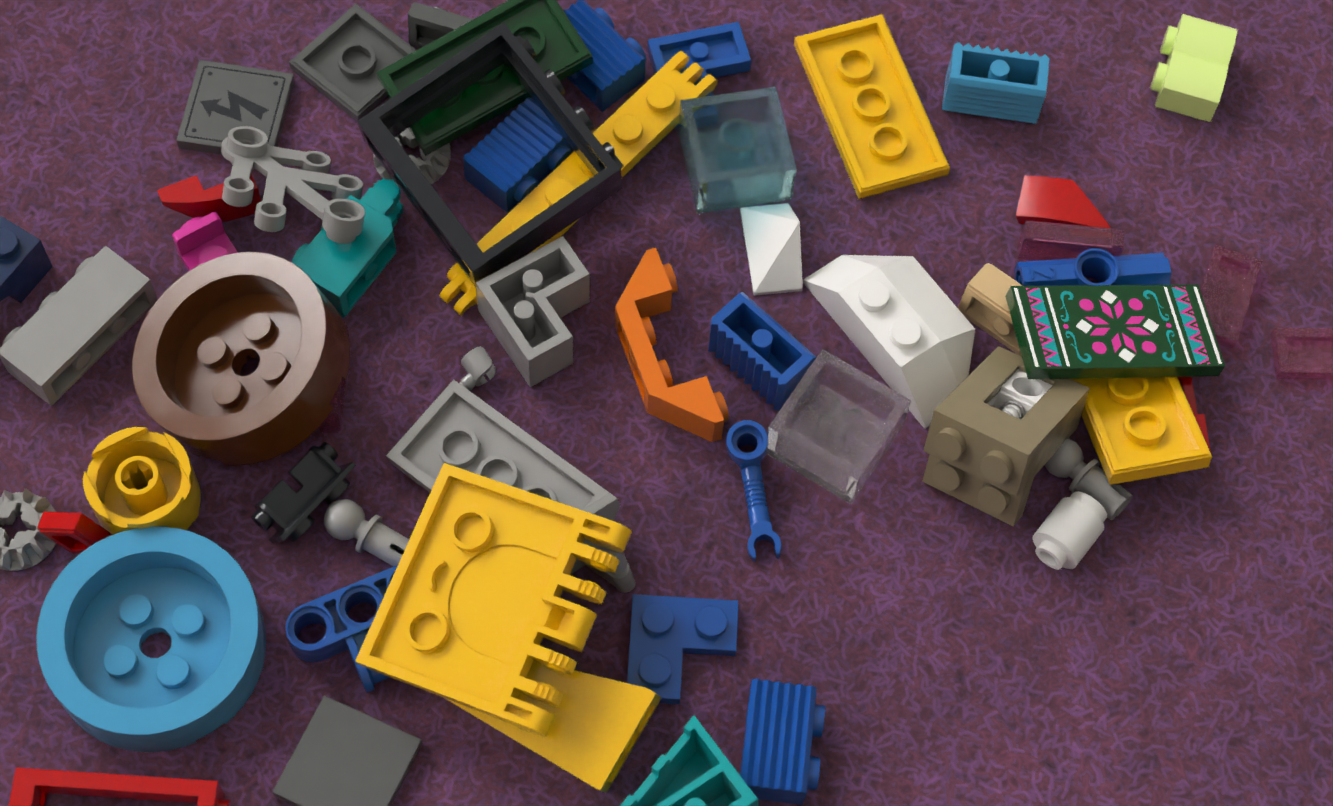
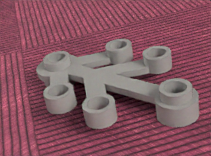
(249, 150)

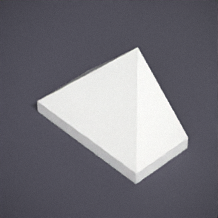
(773, 248)

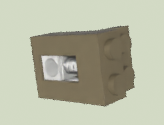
(999, 434)

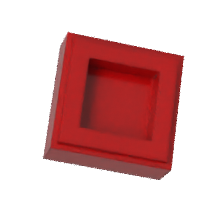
(71, 530)

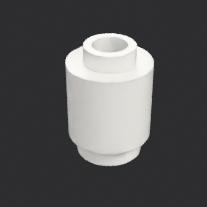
(1069, 531)

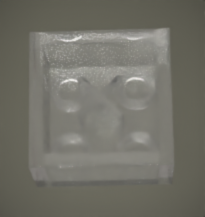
(837, 426)

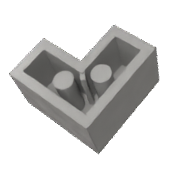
(526, 307)

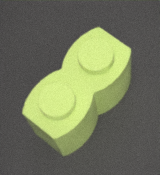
(1195, 67)

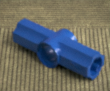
(1099, 264)

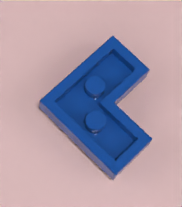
(716, 49)
(673, 626)

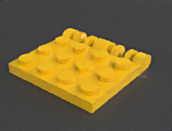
(485, 591)

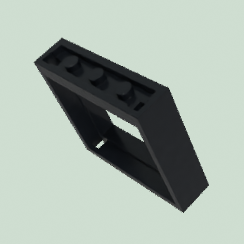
(446, 82)

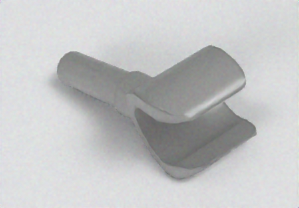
(477, 364)

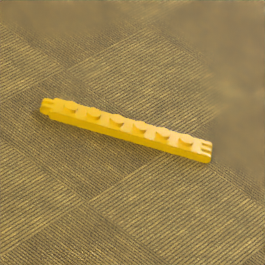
(631, 132)

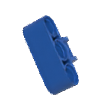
(341, 632)

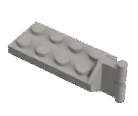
(479, 439)

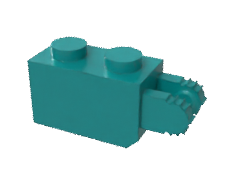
(349, 269)

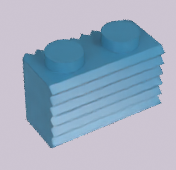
(995, 83)

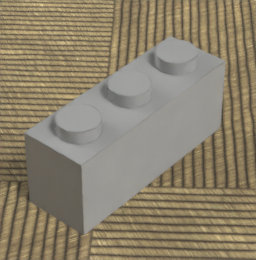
(77, 325)

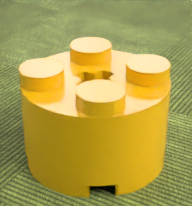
(137, 460)

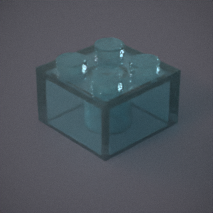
(736, 149)

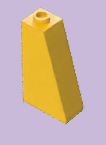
(590, 727)

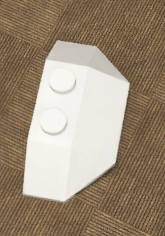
(899, 325)

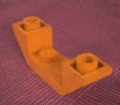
(684, 405)

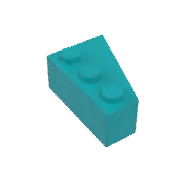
(693, 775)

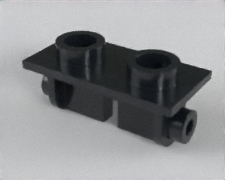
(290, 510)

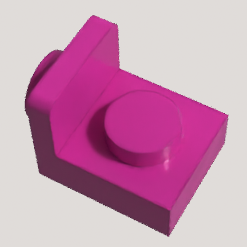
(202, 240)

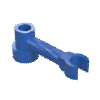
(753, 434)

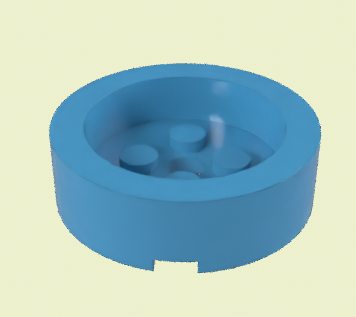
(118, 598)

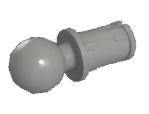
(1088, 478)
(346, 520)

